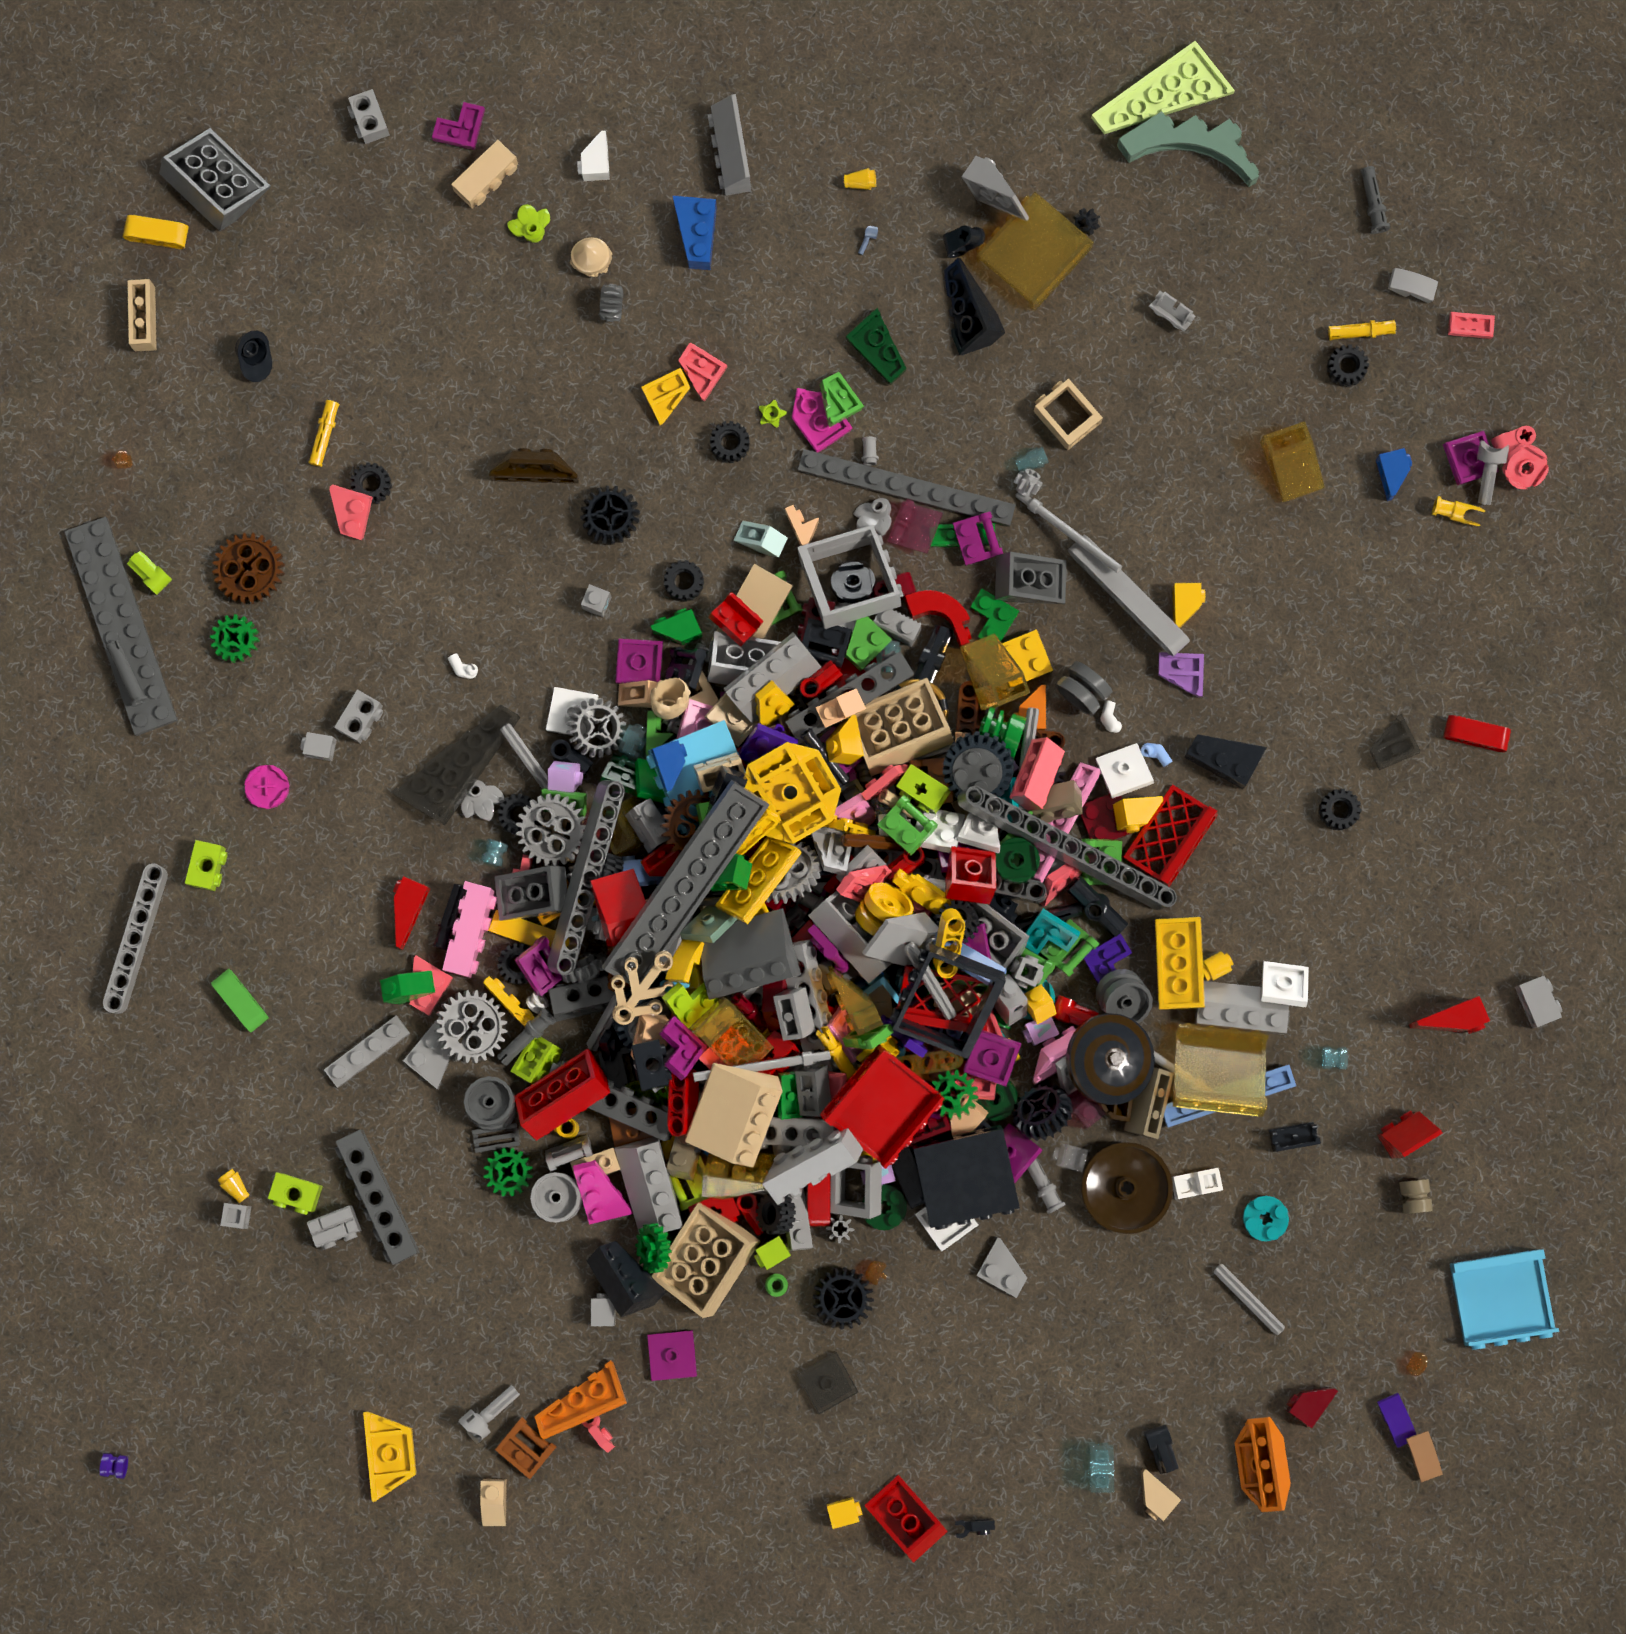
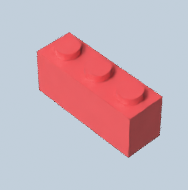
(1037, 774)

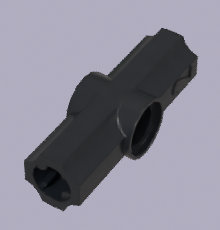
(933, 654)
(1106, 915)

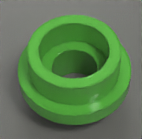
(776, 1277)

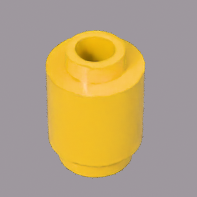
(1217, 966)

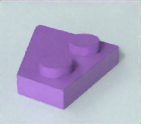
(1183, 671)

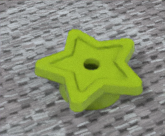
(766, 410)

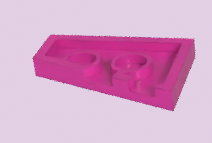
(598, 1194)

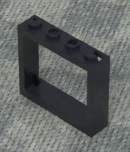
(960, 1047)

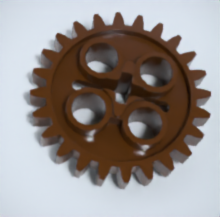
(264, 580)
(673, 819)

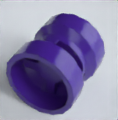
(113, 1466)

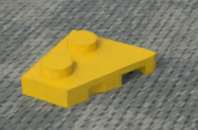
(666, 394)
(771, 704)

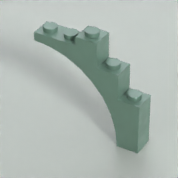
(1192, 135)

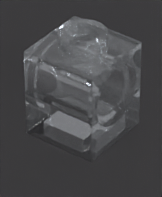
(1069, 1157)

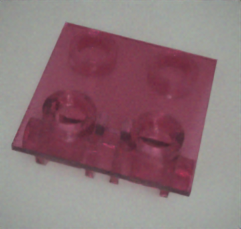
(915, 527)

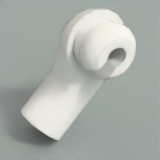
(462, 670)

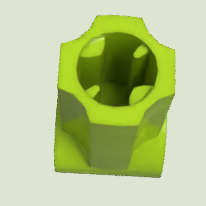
(151, 574)

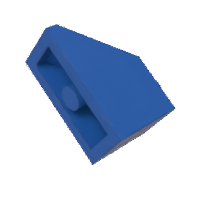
(1393, 470)
(669, 762)

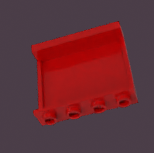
(883, 1106)

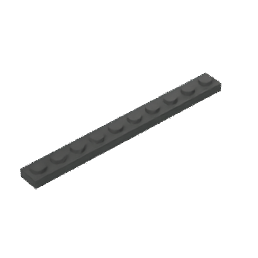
(904, 487)

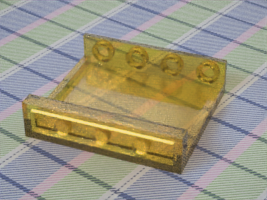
(1035, 252)
(1220, 1070)

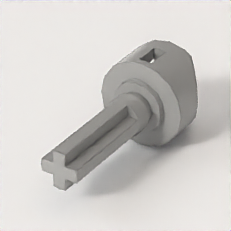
(1491, 457)
(477, 1423)

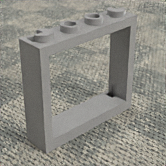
(843, 543)

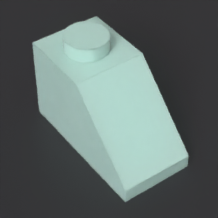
(761, 538)

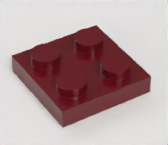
(1100, 819)

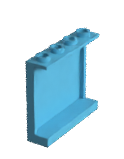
(700, 747)
(1503, 1299)

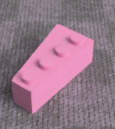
(469, 930)

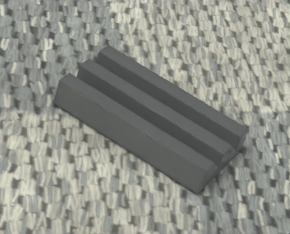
(476, 1140)

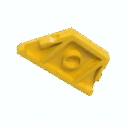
(388, 1453)

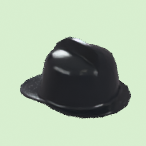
(254, 355)

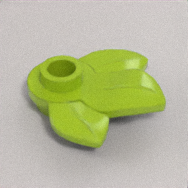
(530, 220)

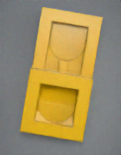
(685, 956)

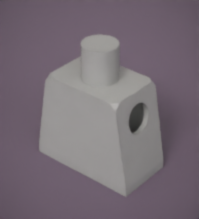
(1009, 1000)

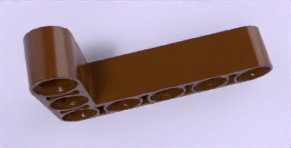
(971, 726)

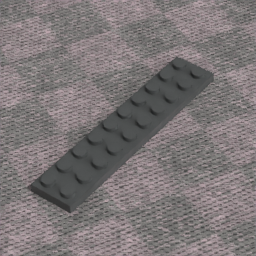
(121, 620)
(688, 880)

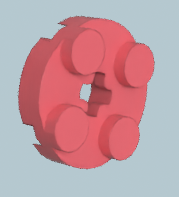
(1520, 456)

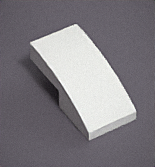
(1197, 1183)

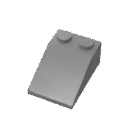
(991, 188)
(896, 933)

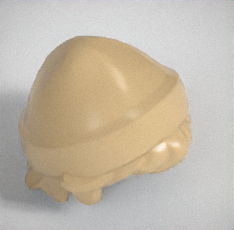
(591, 257)
(669, 698)

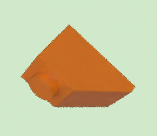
(1038, 701)

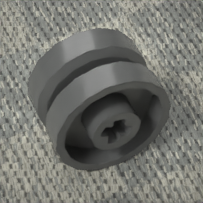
(1083, 688)
(1124, 994)
(492, 1117)

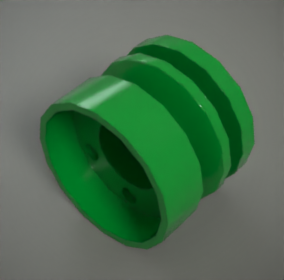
(1009, 731)

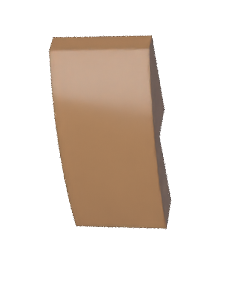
(1424, 1456)

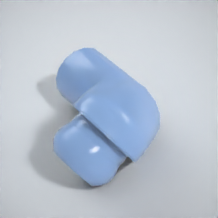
(1156, 751)

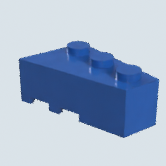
(697, 228)

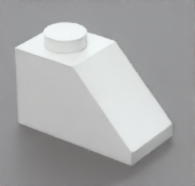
(594, 159)

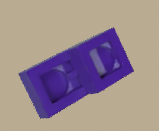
(1397, 1419)

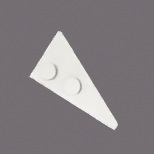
(980, 833)

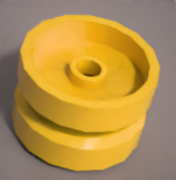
(882, 903)

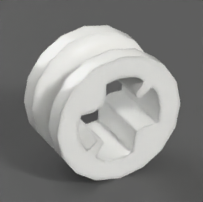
(536, 1002)

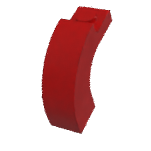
(943, 605)

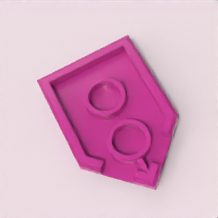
(812, 421)

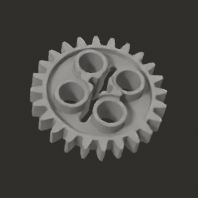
(559, 811)
(799, 876)
(485, 1039)

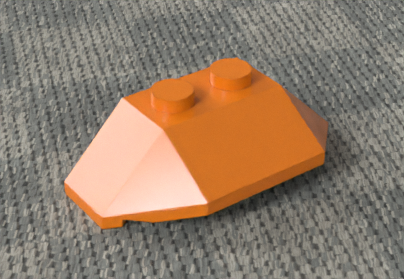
(1263, 1464)

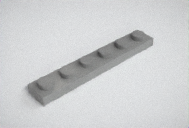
(799, 1236)

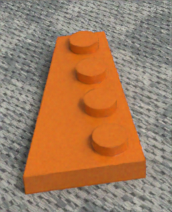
(592, 1398)

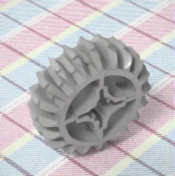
(582, 741)

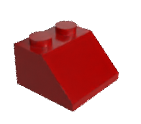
(970, 875)

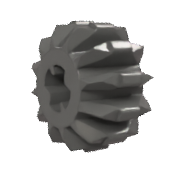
(611, 302)

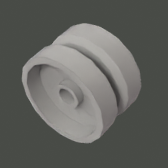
(545, 1205)

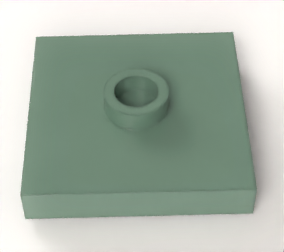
(708, 925)

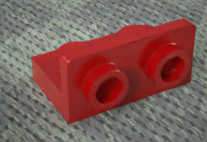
(736, 619)

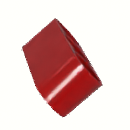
(1477, 733)
(682, 1103)
(819, 1203)

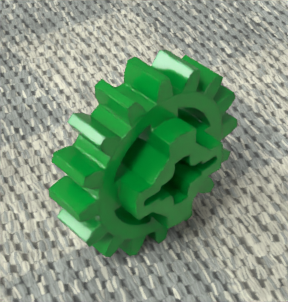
(228, 643)
(964, 1093)
(500, 1183)
(653, 1248)

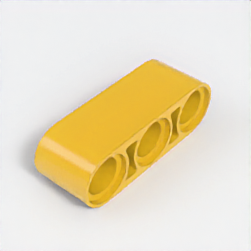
(155, 231)
(947, 933)

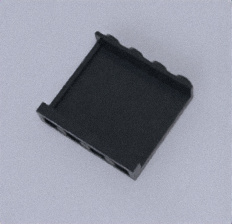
(966, 1177)

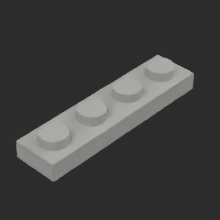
(367, 1051)

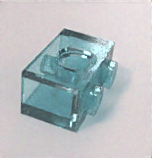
(1101, 1468)

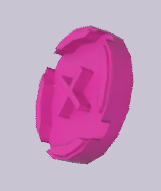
(266, 786)

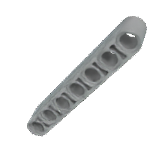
(1132, 600)
(137, 950)

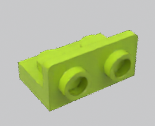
(536, 1060)

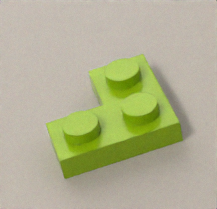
(688, 1007)

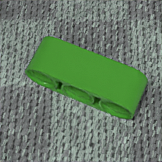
(239, 1000)

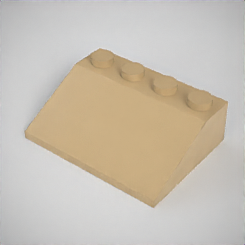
(902, 727)
(734, 1113)
(706, 1260)

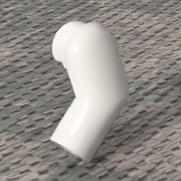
(1108, 719)

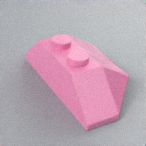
(1050, 1054)

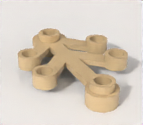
(641, 990)

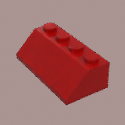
(561, 1095)

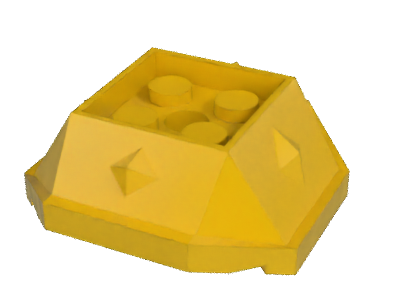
(815, 787)

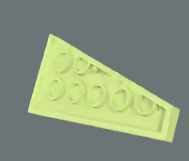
(1175, 85)

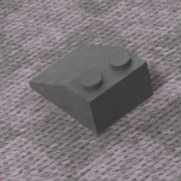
(1030, 579)
(531, 892)

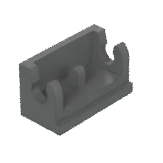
(813, 1090)

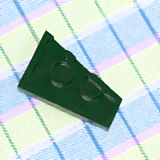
(877, 347)

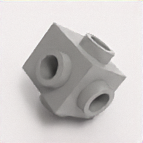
(1034, 971)

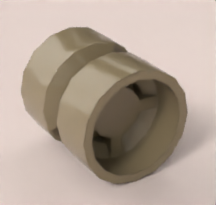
(1416, 1196)

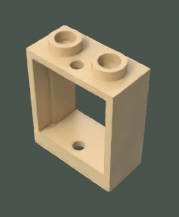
(1080, 432)

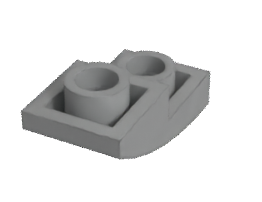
(1413, 284)

